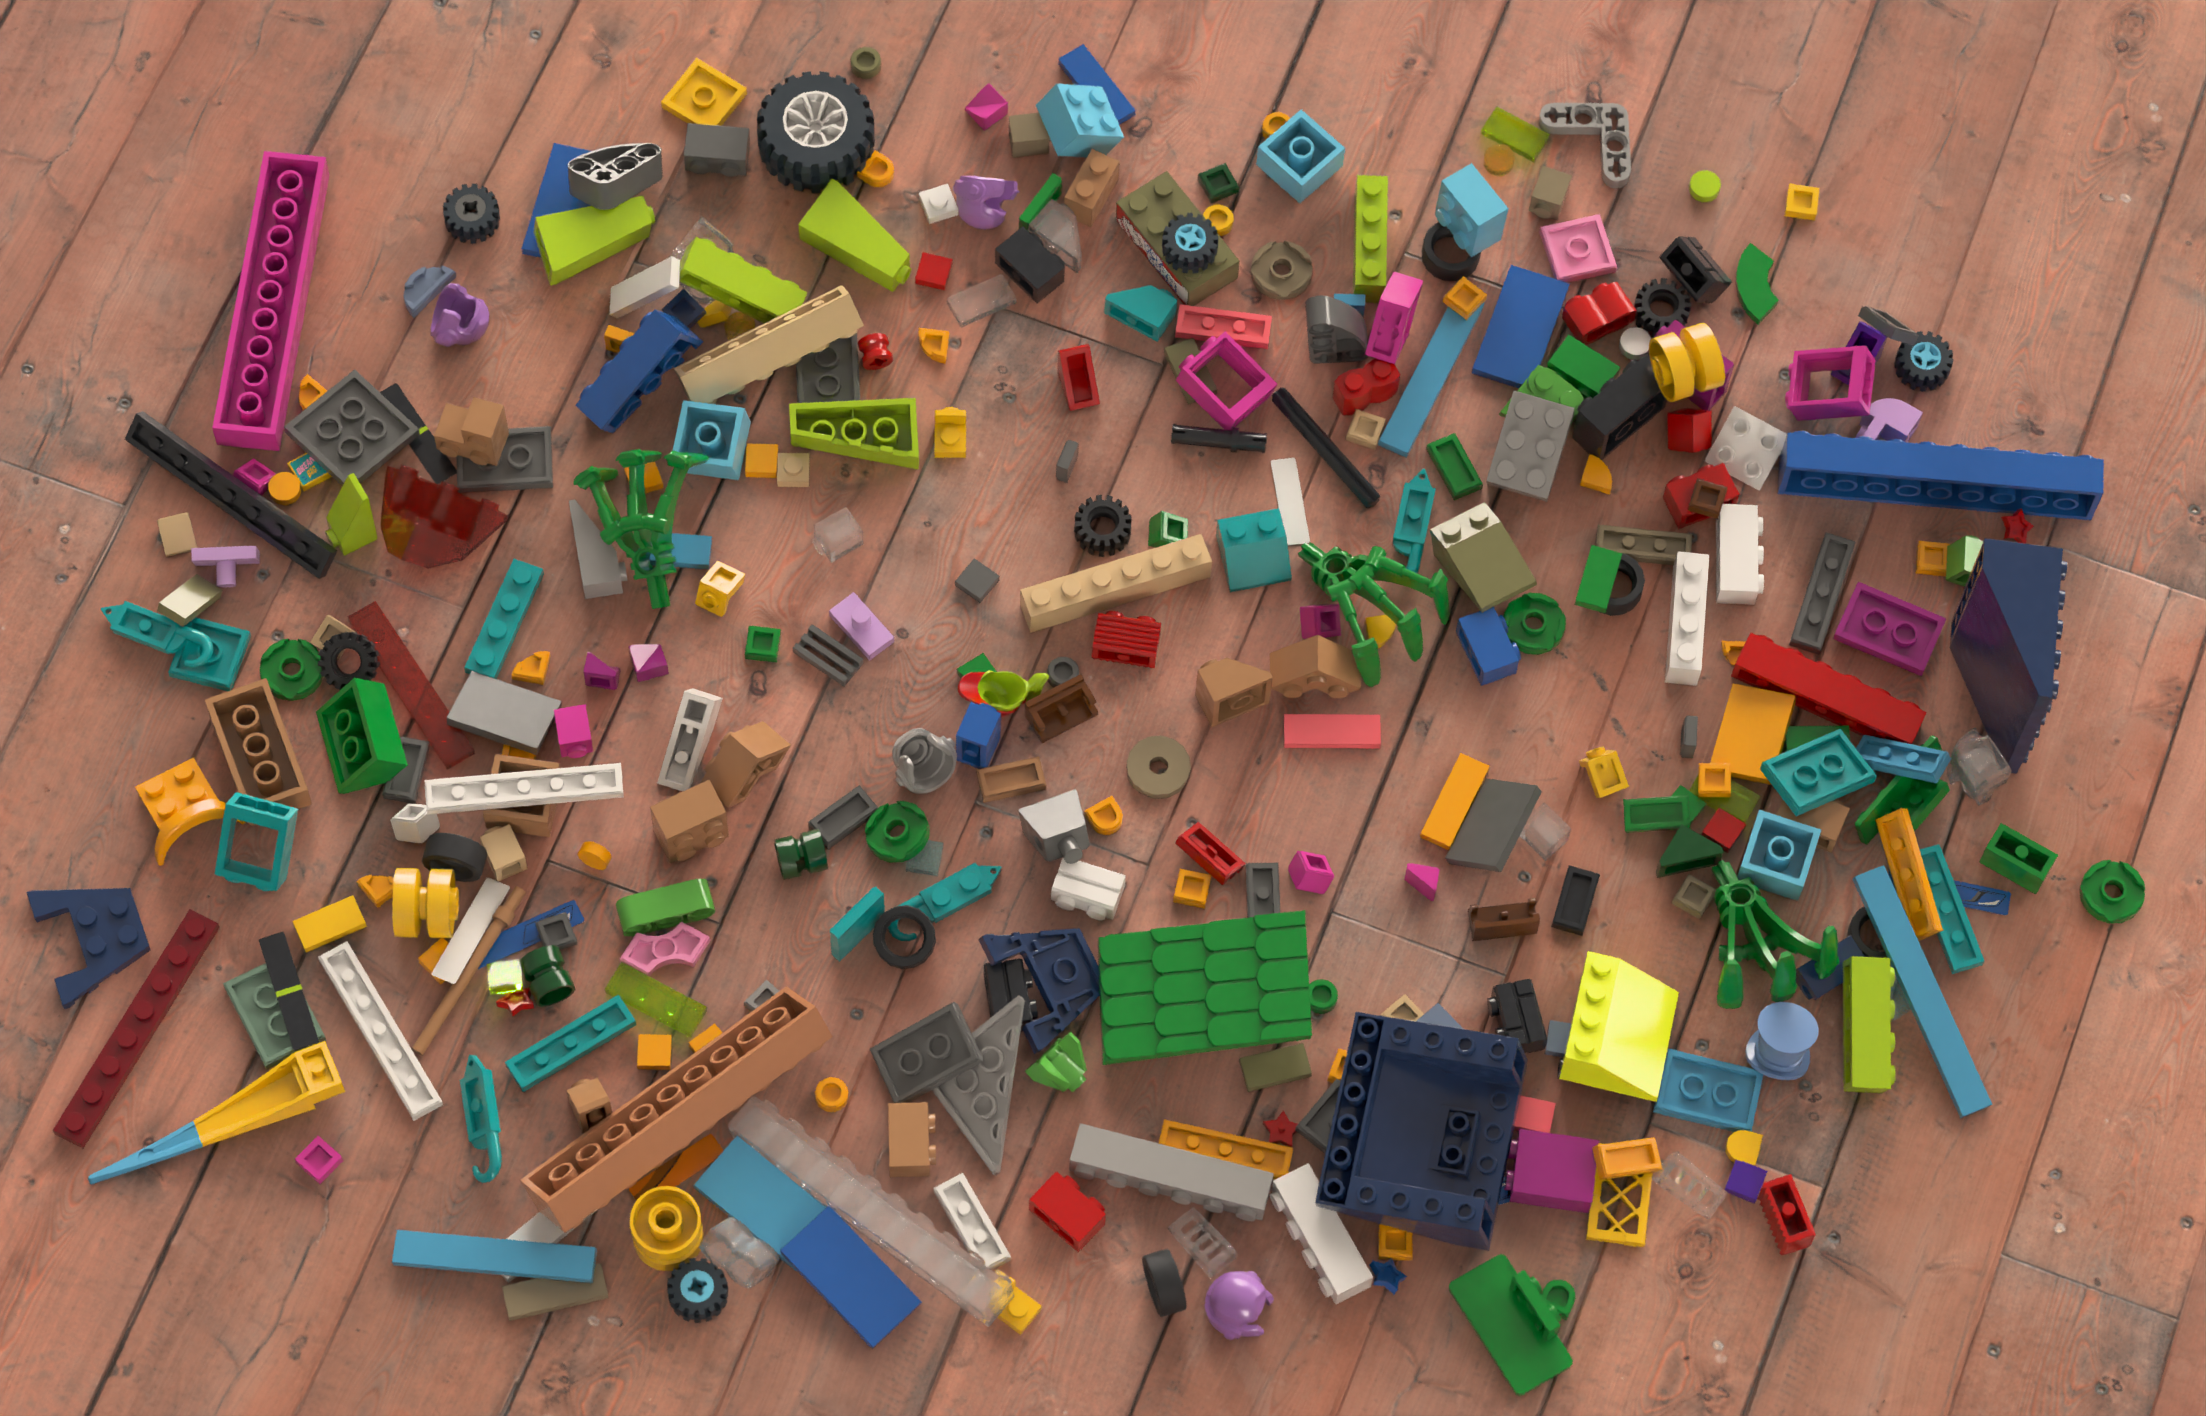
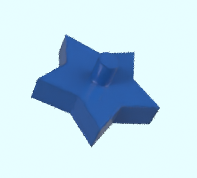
(1387, 1275)

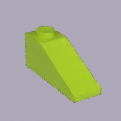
(351, 518)

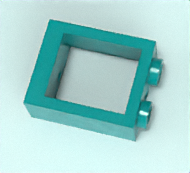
(264, 814)

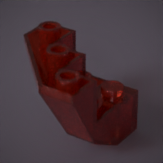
(433, 521)

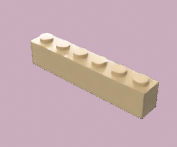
(770, 347)
(1115, 583)

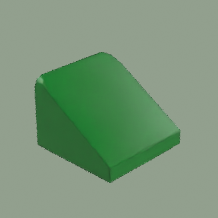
(1166, 529)

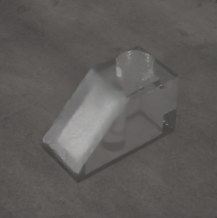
(1059, 233)

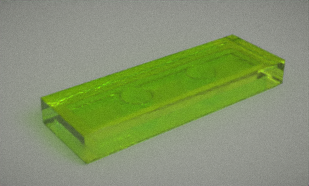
(656, 999)

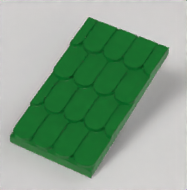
(1204, 987)

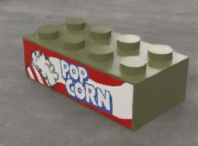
(1144, 218)

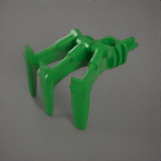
(650, 531)
(1345, 574)
(1754, 910)

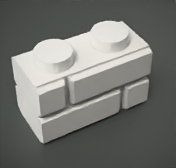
(1088, 889)

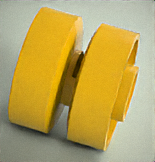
(1687, 362)
(435, 903)
(666, 1227)

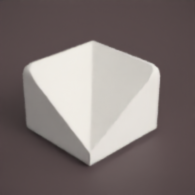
(414, 824)

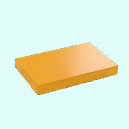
(1752, 730)

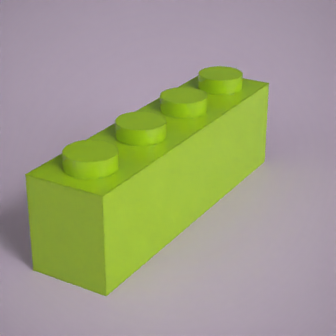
(1370, 237)
(737, 282)
(1868, 1025)

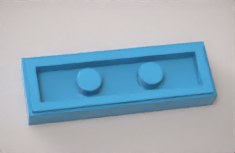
(1903, 758)

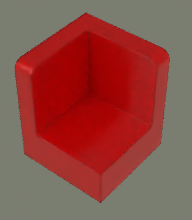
(1689, 430)

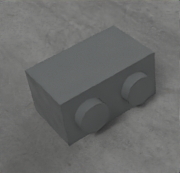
(716, 149)

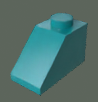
(1143, 309)

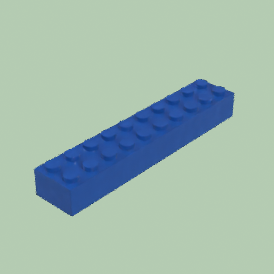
(1940, 475)

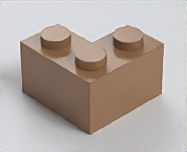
(473, 432)
(1314, 665)
(743, 760)

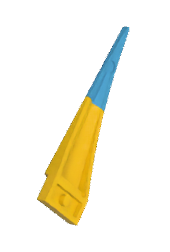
(277, 1095)

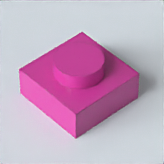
(319, 1159)

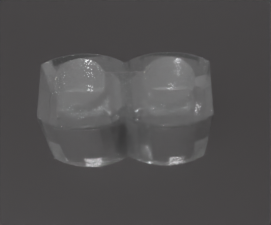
(736, 1250)

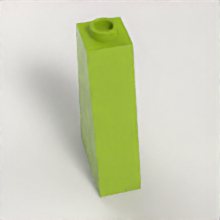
(589, 235)
(853, 237)

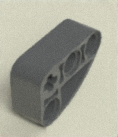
(614, 173)
(1334, 331)

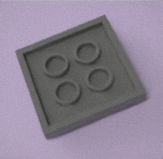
(351, 429)

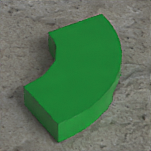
(1753, 284)

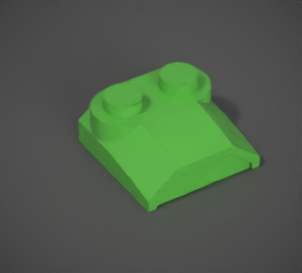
(1549, 386)

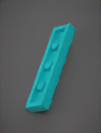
(504, 619)
(1957, 935)
(570, 1043)

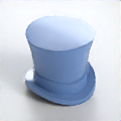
(1782, 1041)

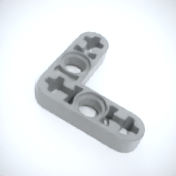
(1600, 125)

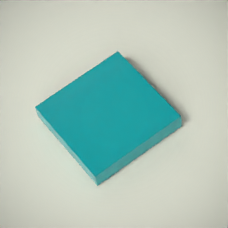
(227, 655)
(856, 923)

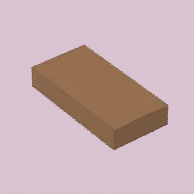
(1011, 779)

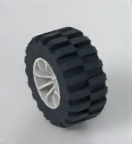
(815, 131)

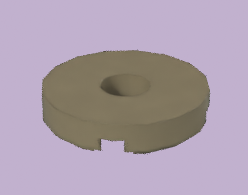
(1276, 285)
(1158, 749)

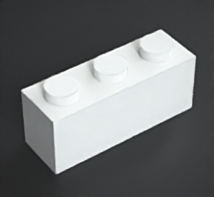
(1738, 554)

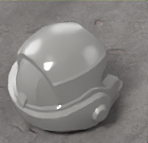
(923, 760)

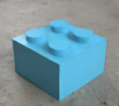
(1079, 120)
(1300, 156)
(1471, 210)
(715, 432)
(1779, 854)

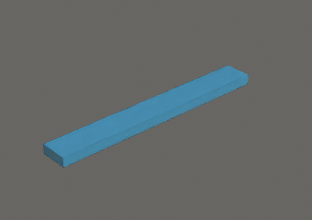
(1922, 991)

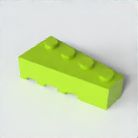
(859, 429)

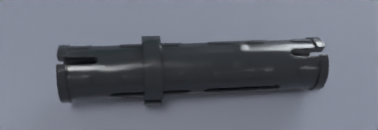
(1219, 438)

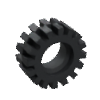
(1661, 292)
(1102, 508)
(353, 641)

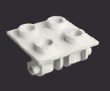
(1747, 448)

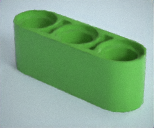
(665, 907)

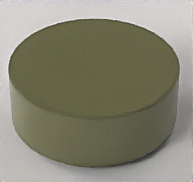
(865, 62)

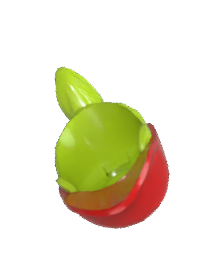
(1001, 689)

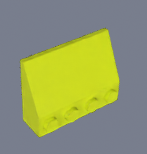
(1619, 1029)

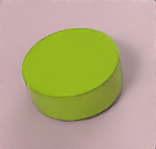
(1704, 186)

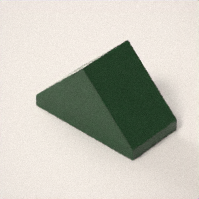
(1688, 853)

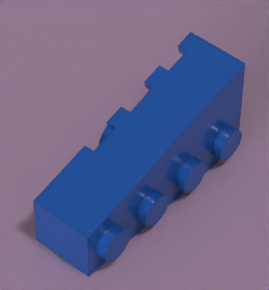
(636, 369)

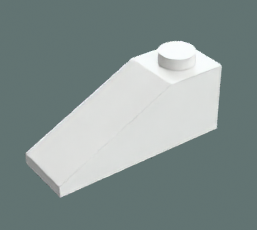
(689, 739)

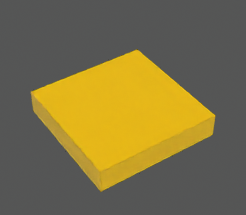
(703, 95)

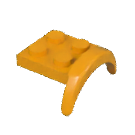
(179, 802)

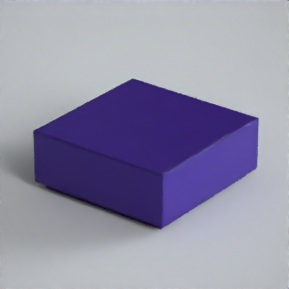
(1745, 1181)

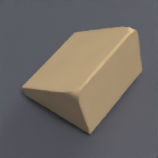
(176, 534)

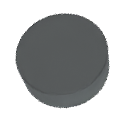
(1061, 670)

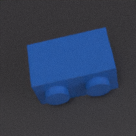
(1488, 645)
(978, 735)

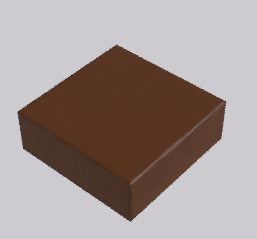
(1707, 498)

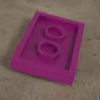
(1889, 628)

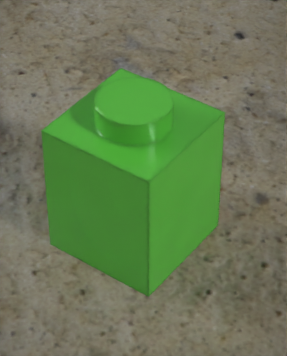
(1961, 559)

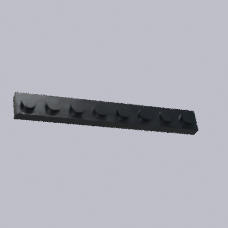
(231, 494)

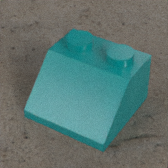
(1254, 550)

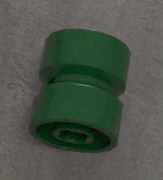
(801, 854)
(548, 978)

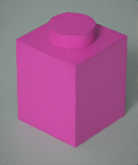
(573, 731)

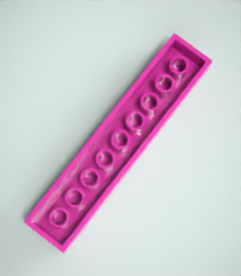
(271, 301)

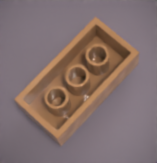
(257, 745)

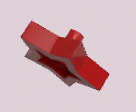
(2016, 526)
(516, 1001)
(1281, 1130)

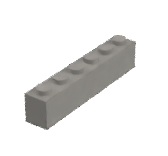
(1170, 1172)

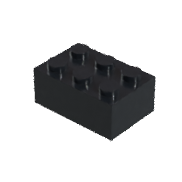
(1618, 409)

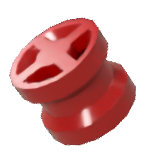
(875, 351)

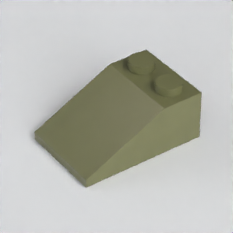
(1481, 557)

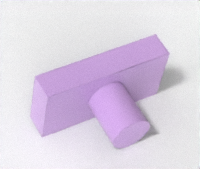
(225, 561)
(861, 626)

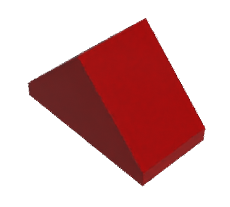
(1078, 377)

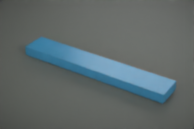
(1427, 381)
(494, 1256)

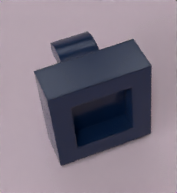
(685, 309)

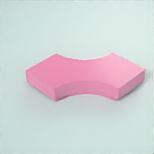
(679, 946)

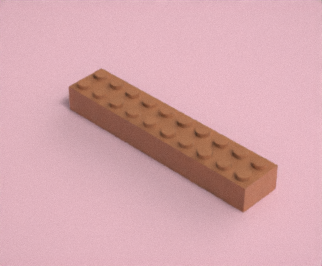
(676, 1109)

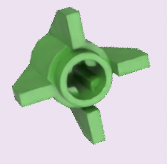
(1060, 1065)

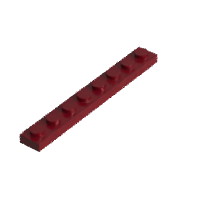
(136, 1029)

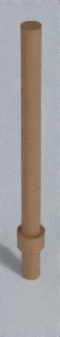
(501, 918)

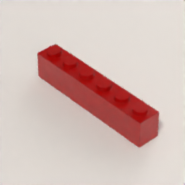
(1827, 692)

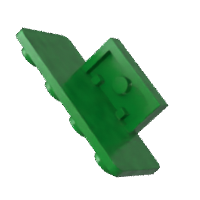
(1513, 1322)

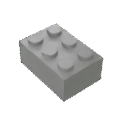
(1530, 446)

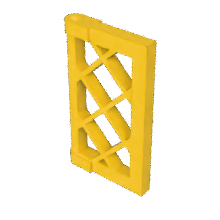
(1641, 1213)

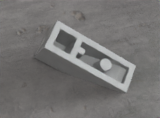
(597, 560)

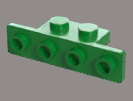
(1903, 792)

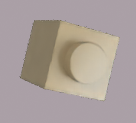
(503, 852)

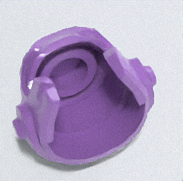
(981, 200)
(458, 317)
(1236, 1301)

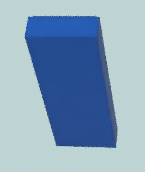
(1086, 71)

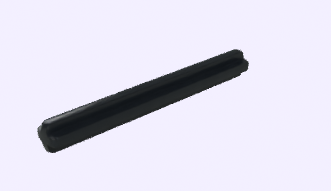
(1325, 447)

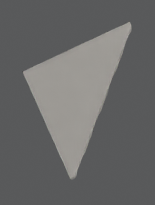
(982, 1095)

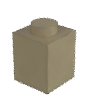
(1028, 135)
(1550, 193)

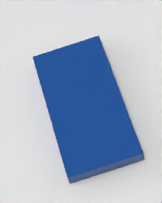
(553, 192)
(1520, 326)
(850, 1277)

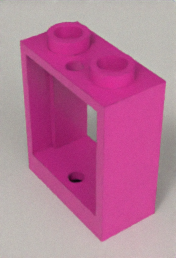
(1394, 317)
(1243, 364)
(1860, 385)

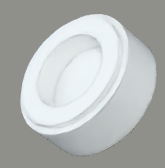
(1634, 343)

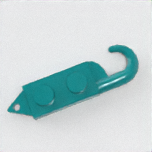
(1414, 519)
(156, 631)
(950, 895)
(481, 1115)

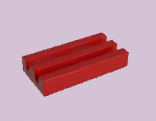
(1207, 855)

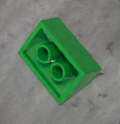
(361, 736)

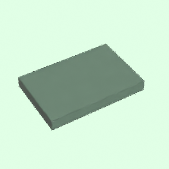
(261, 1015)

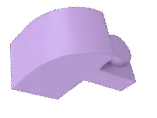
(1890, 420)

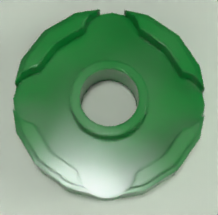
(1535, 640)
(291, 686)
(908, 843)
(2108, 908)

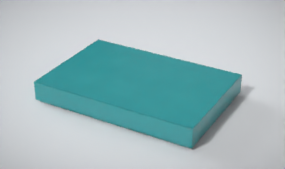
(1818, 772)

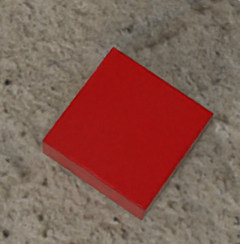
(933, 271)
(1723, 829)

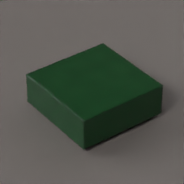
(1218, 183)

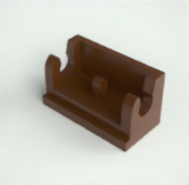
(1061, 708)
(1503, 920)

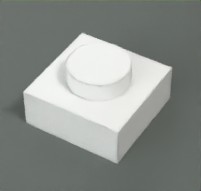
(938, 203)

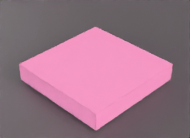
(1578, 249)

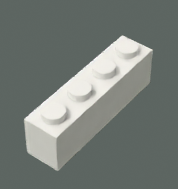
(1687, 618)
(1322, 1236)

